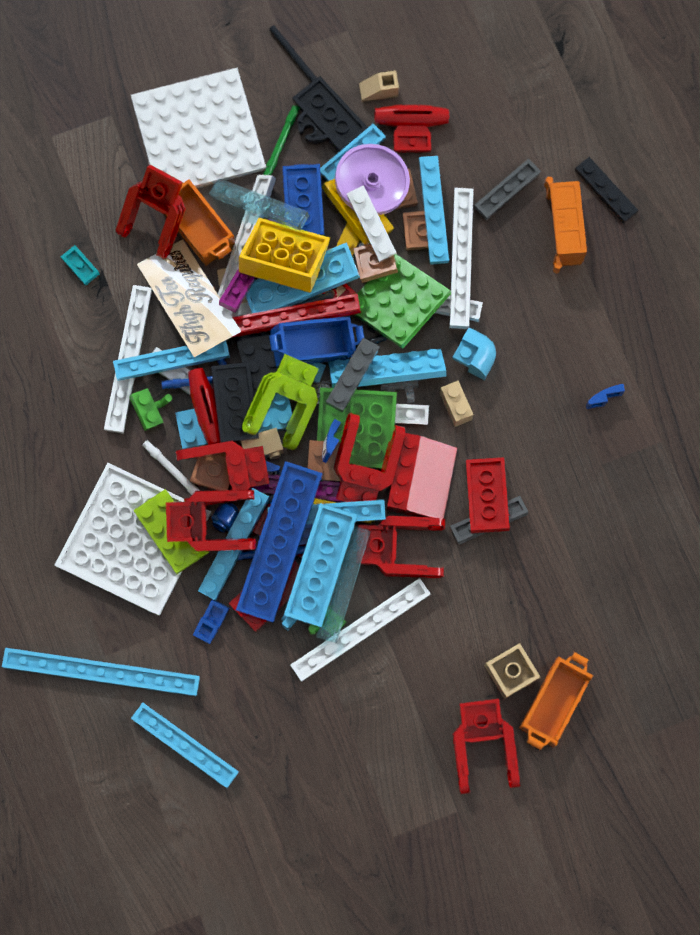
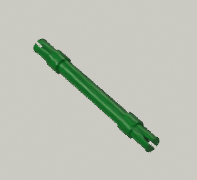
(291, 117)

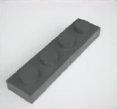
(507, 189)
(352, 375)
(462, 529)

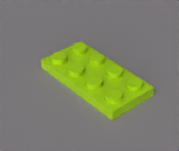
(153, 518)

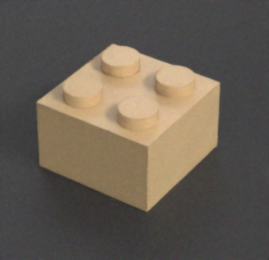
(512, 671)

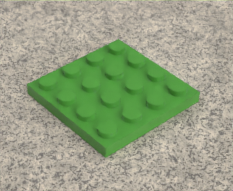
(400, 302)
(375, 427)

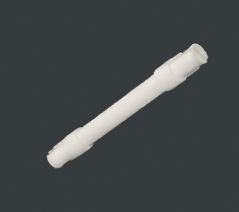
(157, 454)

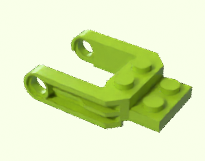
(291, 381)

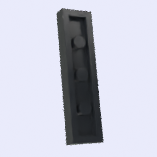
(606, 190)

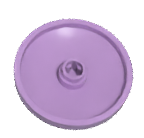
(379, 171)

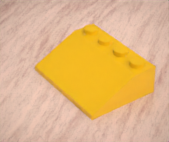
(283, 255)

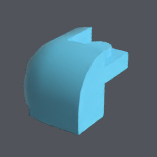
(476, 353)

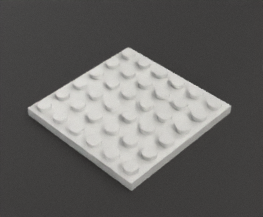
(200, 129)
(114, 547)

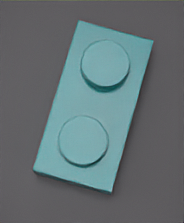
(80, 265)

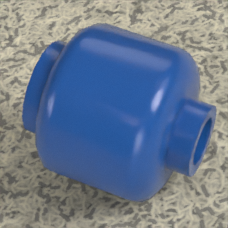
(224, 517)

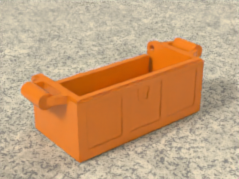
(567, 222)
(203, 227)
(556, 701)

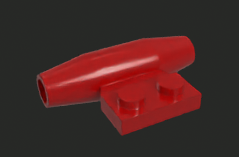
(411, 125)
(204, 404)

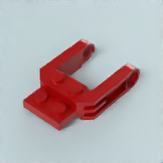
(162, 194)
(245, 466)
(361, 482)
(188, 521)
(382, 546)
(481, 723)

